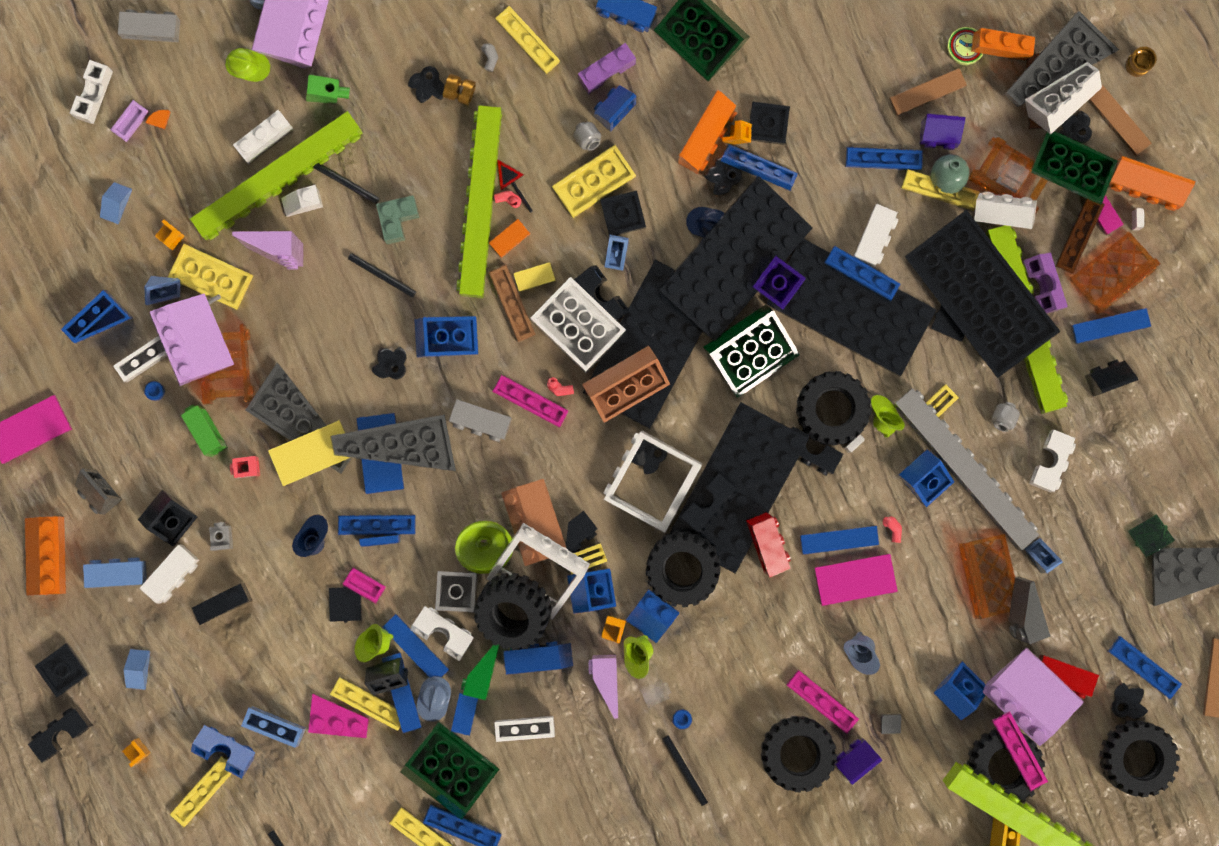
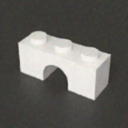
(96, 82)
(1060, 446)
(430, 622)

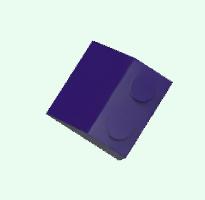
(941, 131)
(779, 282)
(857, 760)

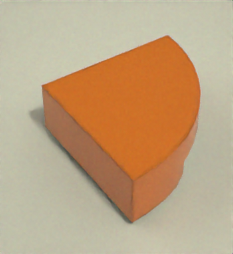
(159, 119)

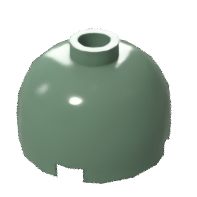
(950, 173)

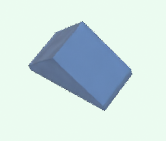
(114, 202)
(616, 252)
(161, 289)
(1043, 556)
(136, 669)

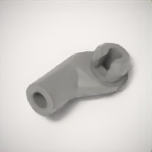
(492, 56)

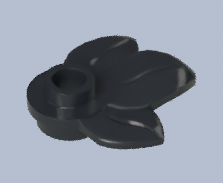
(426, 88)
(1074, 125)
(720, 177)
(388, 361)
(646, 458)
(1130, 700)

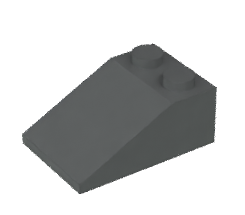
(96, 490)
(1026, 613)

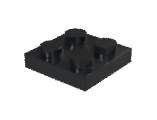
(769, 122)
(623, 213)
(62, 670)

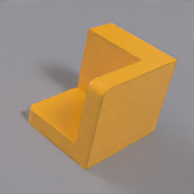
(739, 133)
(169, 235)
(613, 629)
(136, 752)

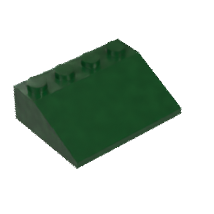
(701, 35)
(1073, 166)
(751, 350)
(449, 770)

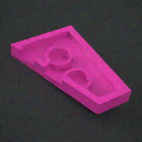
(334, 719)

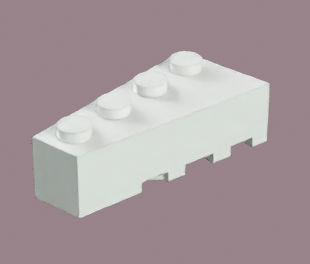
(1063, 97)

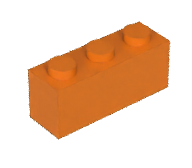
(1003, 44)

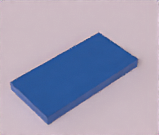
(380, 475)

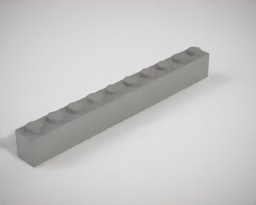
(966, 469)

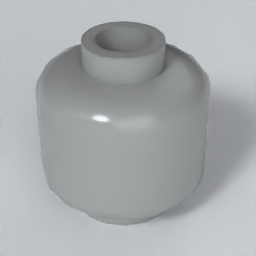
(587, 136)
(1005, 416)

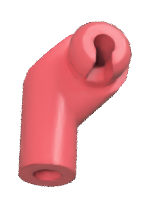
(508, 196)
(557, 389)
(895, 527)

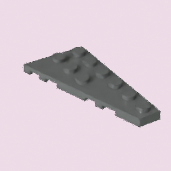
(1071, 47)
(286, 409)
(410, 443)
(1183, 572)

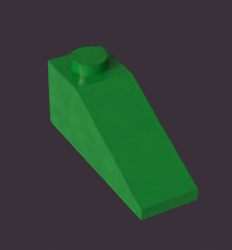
(480, 677)

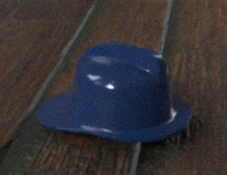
(702, 219)
(311, 537)

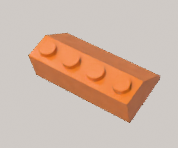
(707, 132)
(1151, 183)
(45, 555)

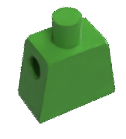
(317, 90)

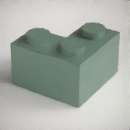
(393, 214)

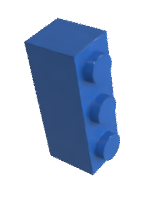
(630, 12)

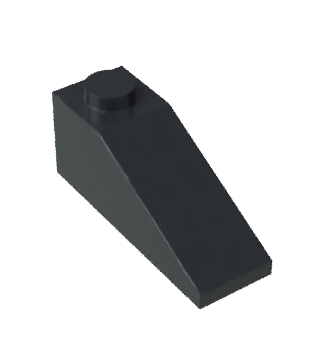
(222, 603)

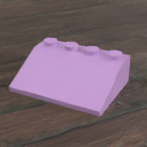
(290, 30)
(277, 246)
(191, 338)
(605, 677)
(1033, 696)

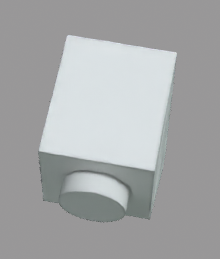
(302, 201)

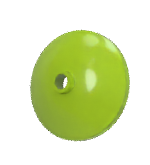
(480, 556)

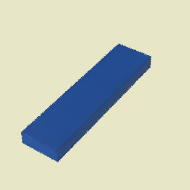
(884, 158)
(759, 167)
(862, 273)
(1111, 326)
(376, 524)
(839, 540)
(415, 647)
(1144, 667)
(405, 703)
(462, 829)

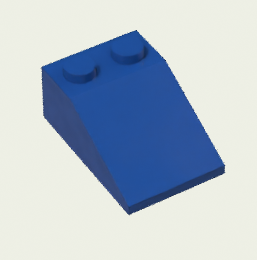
(446, 336)

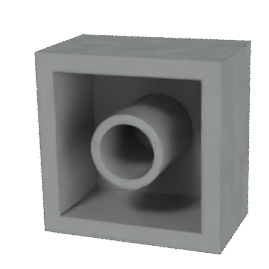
(456, 591)

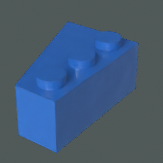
(96, 317)
(538, 658)

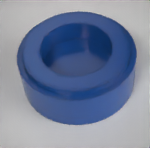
(154, 391)
(682, 719)

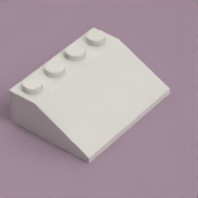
(578, 325)

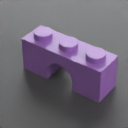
(601, 70)
(1043, 270)

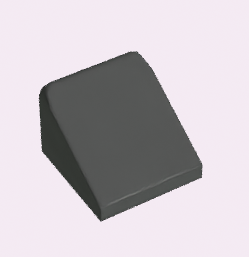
(890, 723)

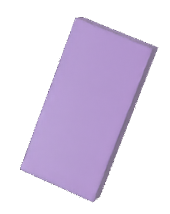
(129, 121)

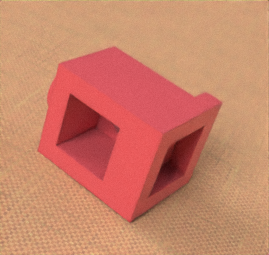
(237, 464)

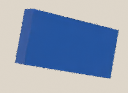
(379, 540)
(464, 714)

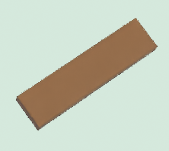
(928, 92)
(1119, 121)
(512, 303)
(1211, 703)

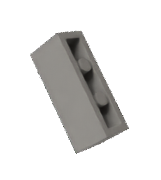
(149, 26)
(480, 420)

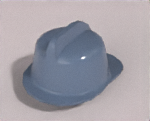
(862, 654)
(433, 698)

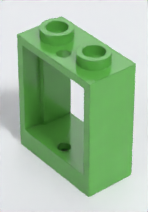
(203, 430)

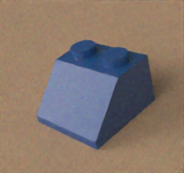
(615, 107)
(927, 477)
(593, 592)
(652, 616)
(961, 691)

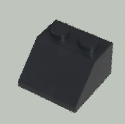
(1110, 378)
(167, 518)

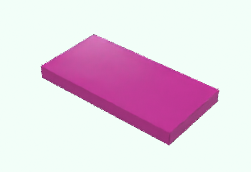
(32, 428)
(855, 579)

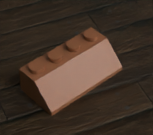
(626, 384)
(533, 507)

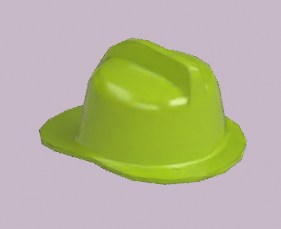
(247, 65)
(886, 416)
(372, 643)
(637, 655)

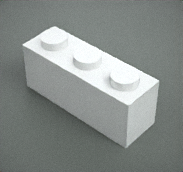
(263, 136)
(1005, 210)
(876, 235)
(141, 360)
(170, 574)
(524, 728)

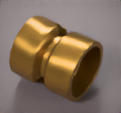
(1141, 61)
(452, 89)

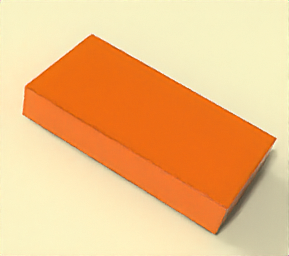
(509, 238)

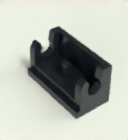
(386, 676)

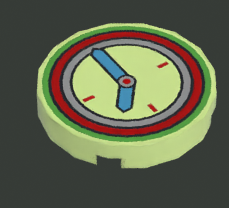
(960, 46)

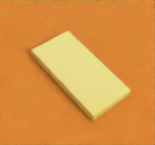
(593, 181)
(210, 276)
(306, 454)

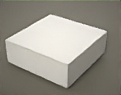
(1137, 219)
(854, 444)

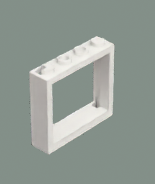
(619, 473)
(552, 551)

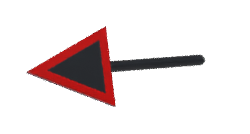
(508, 176)

